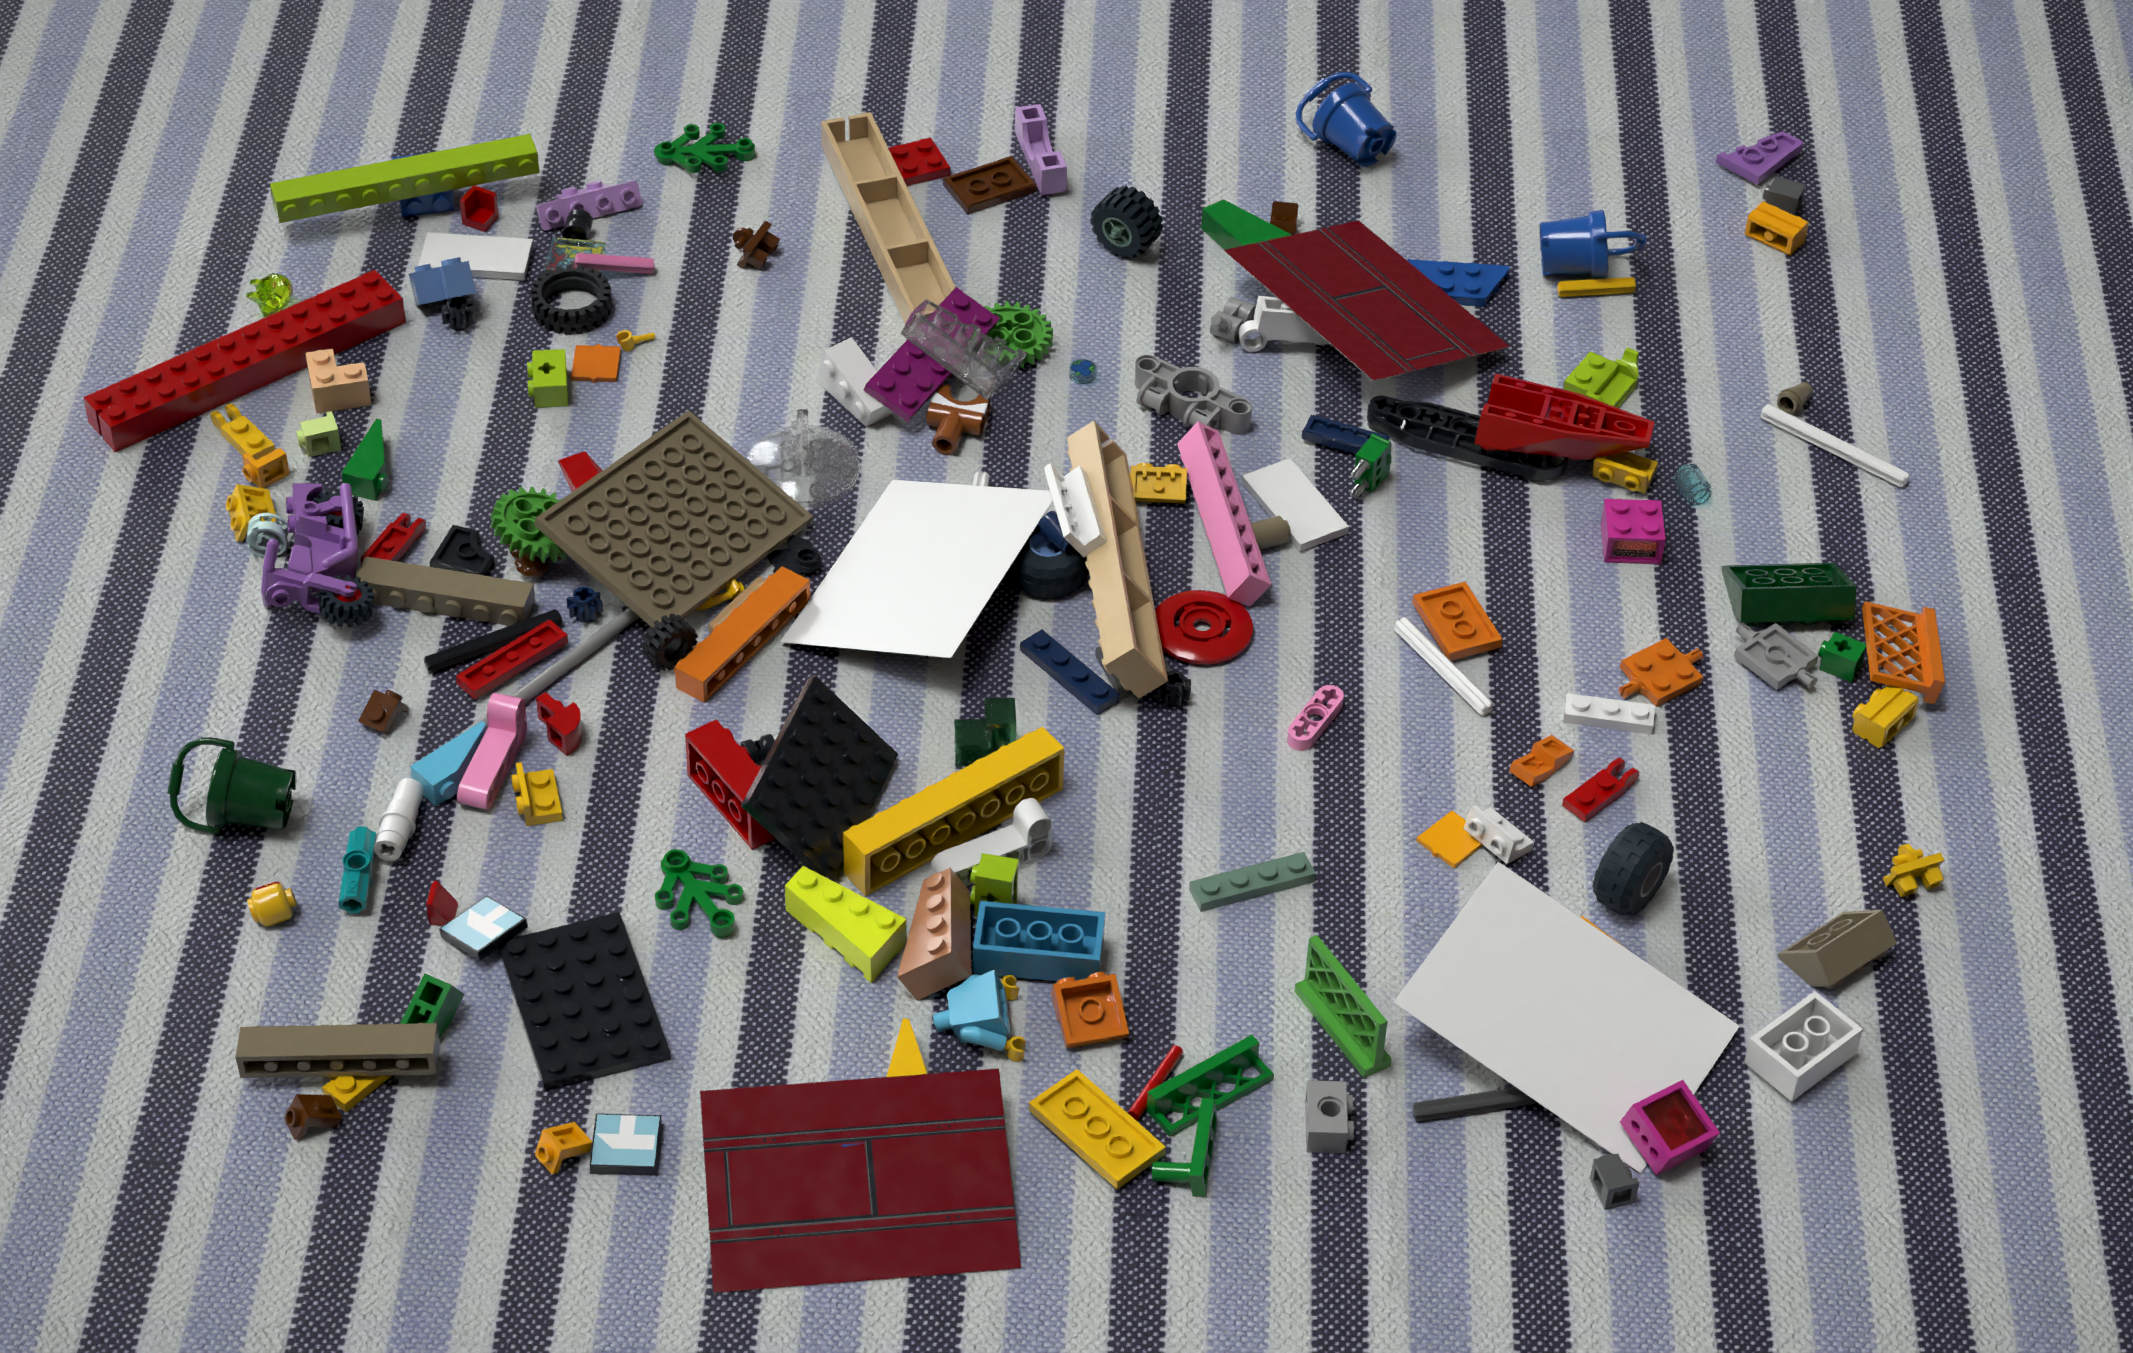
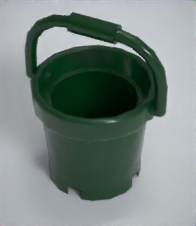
(238, 791)

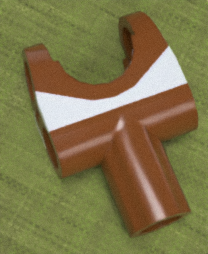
(955, 418)

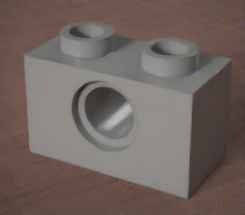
(1327, 1116)

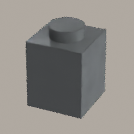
(1785, 194)

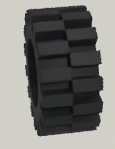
(668, 641)

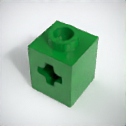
(1842, 656)

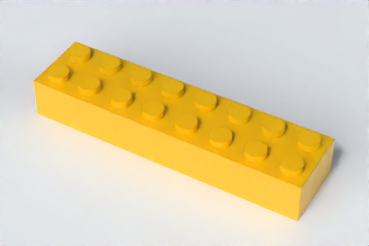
(952, 810)

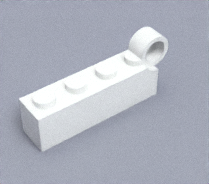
(1276, 322)

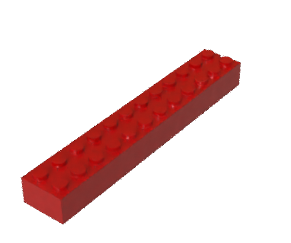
(243, 360)

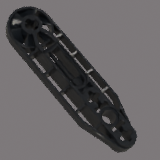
(1452, 435)

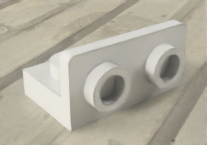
(1497, 834)

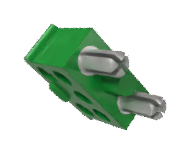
(1371, 465)

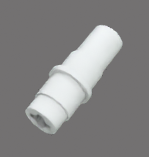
(399, 820)

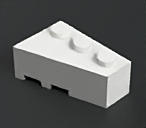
(844, 375)

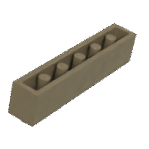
(448, 592)
(338, 1050)

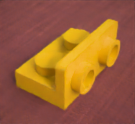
(1159, 483)
(246, 503)
(537, 797)

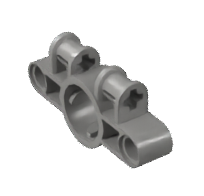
(1161, 388)

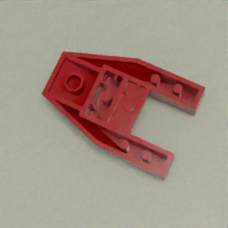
(1556, 422)

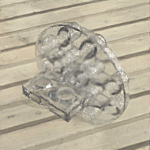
(807, 462)

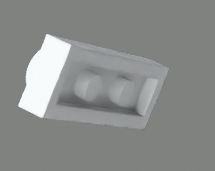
(1609, 713)

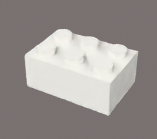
(1803, 1046)

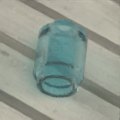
(1692, 484)

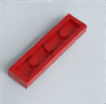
(512, 659)

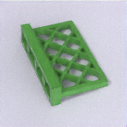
(1343, 1010)

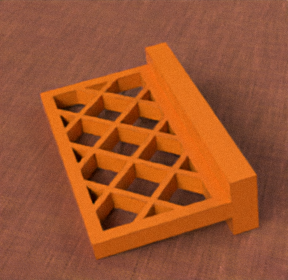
(1925, 650)

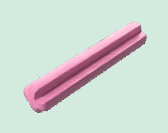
(615, 263)

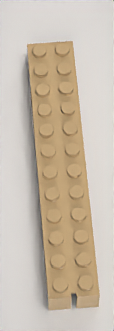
(886, 213)
(1119, 567)

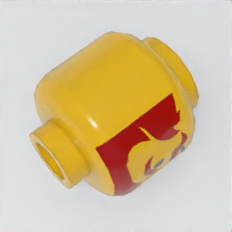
(271, 904)

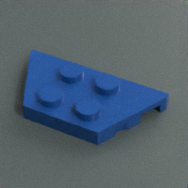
(1464, 282)

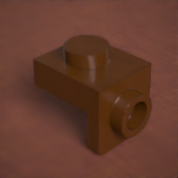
(1284, 215)
(382, 711)
(311, 1111)

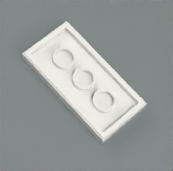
(486, 254)
(1289, 494)

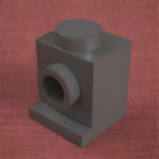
(1613, 1181)

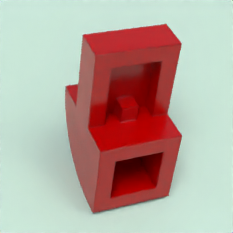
(562, 723)

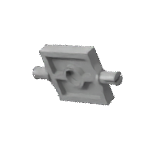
(1776, 656)

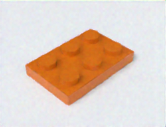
(1457, 621)

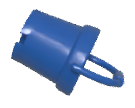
(1349, 120)
(1581, 245)

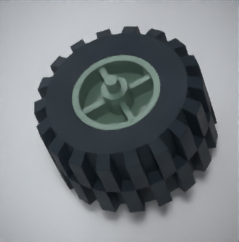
(1126, 222)

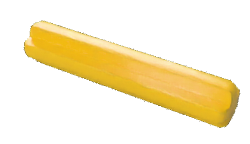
(1596, 287)

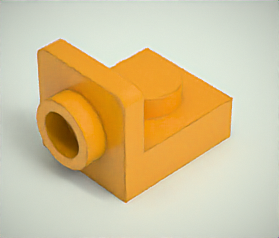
(266, 469)
(561, 1143)

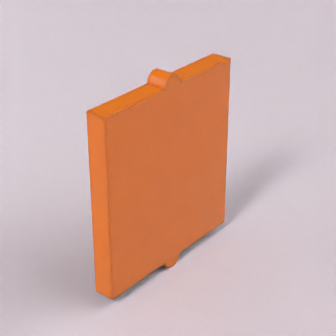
(596, 363)

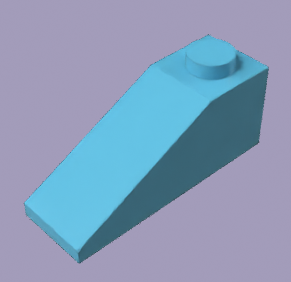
(445, 767)

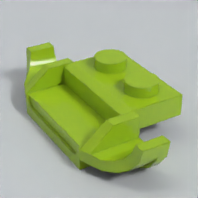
(1605, 379)

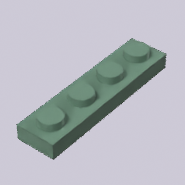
(1252, 881)

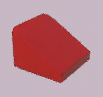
(440, 905)

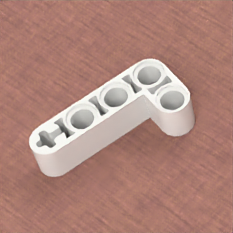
(1024, 840)

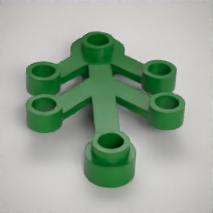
(702, 150)
(678, 865)

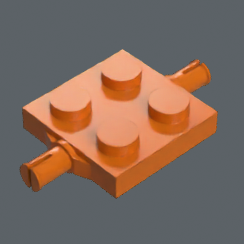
(1661, 672)

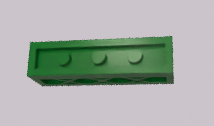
(1198, 1080)

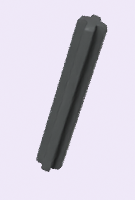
(1470, 1104)

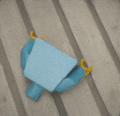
(981, 1013)

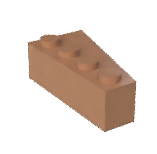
(939, 937)

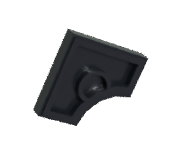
(462, 553)

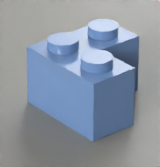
(443, 282)

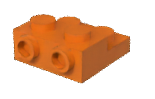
(1089, 1009)

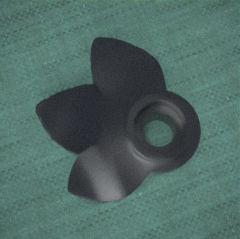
(797, 558)

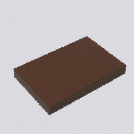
(989, 185)

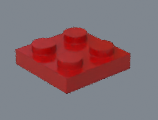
(920, 161)

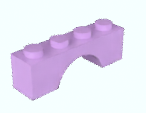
(1046, 166)

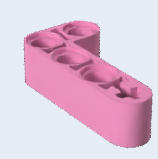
(495, 752)

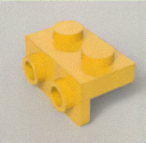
(1626, 470)

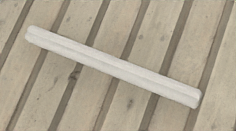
(1835, 445)

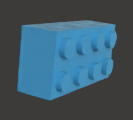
(1037, 941)

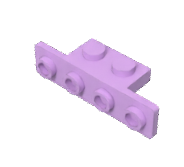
(596, 199)

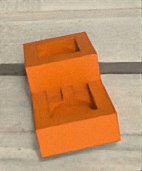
(1542, 762)

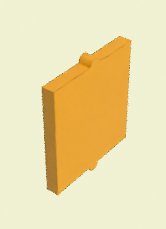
(1449, 840)

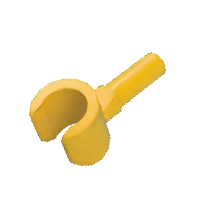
(627, 341)

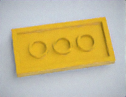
(1097, 1128)

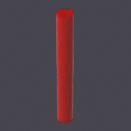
(1157, 1079)

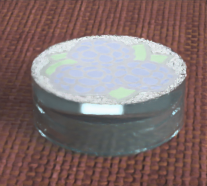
(1082, 371)

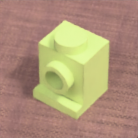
(319, 435)

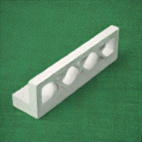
(1076, 509)

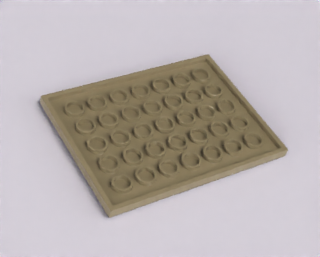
(673, 520)

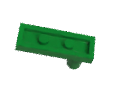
(1198, 1170)

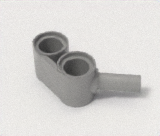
(1228, 322)

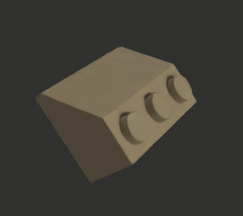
(1839, 948)

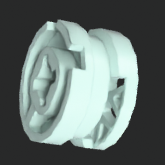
(262, 531)

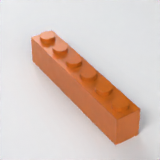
(742, 634)

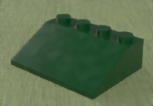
(1790, 593)

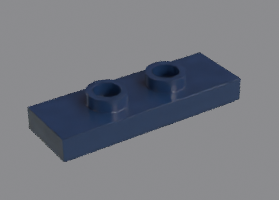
(1336, 434)

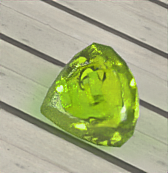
(271, 293)

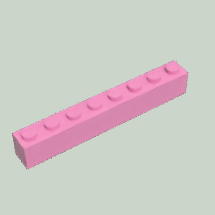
(1223, 514)

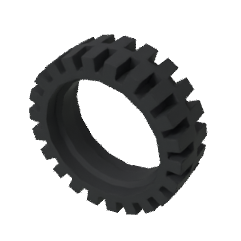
(571, 319)

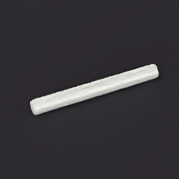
(1443, 666)

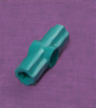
(357, 870)

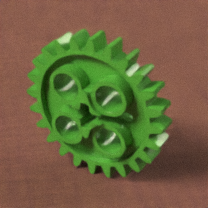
(1023, 330)
(514, 522)

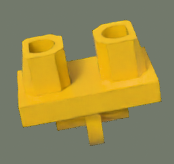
(1910, 867)

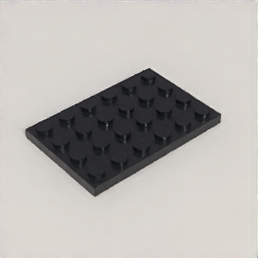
(819, 778)
(583, 1001)

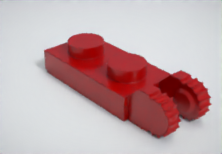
(396, 539)
(1600, 790)

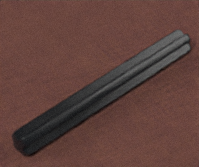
(487, 642)

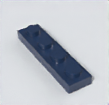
(1069, 672)

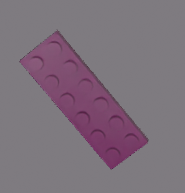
(911, 374)

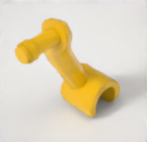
(733, 590)

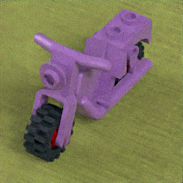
(321, 557)

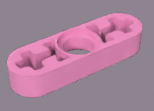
(1329, 693)

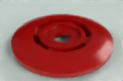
(1203, 646)

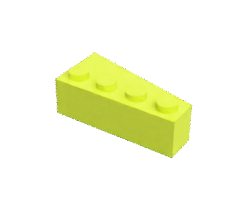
(846, 921)

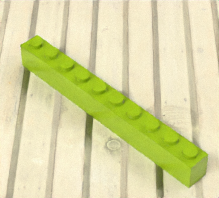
(404, 178)

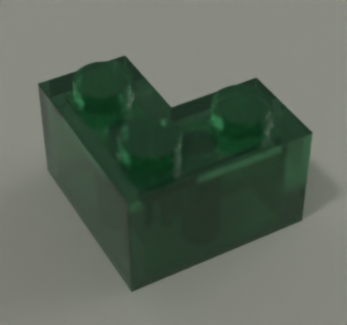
(984, 736)

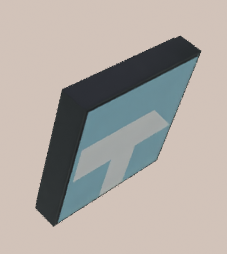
(483, 928)
(625, 1144)

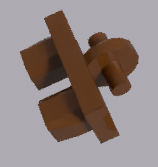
(752, 242)

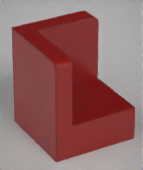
(479, 208)

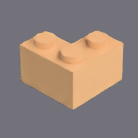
(334, 385)

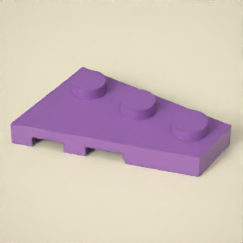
(1762, 159)

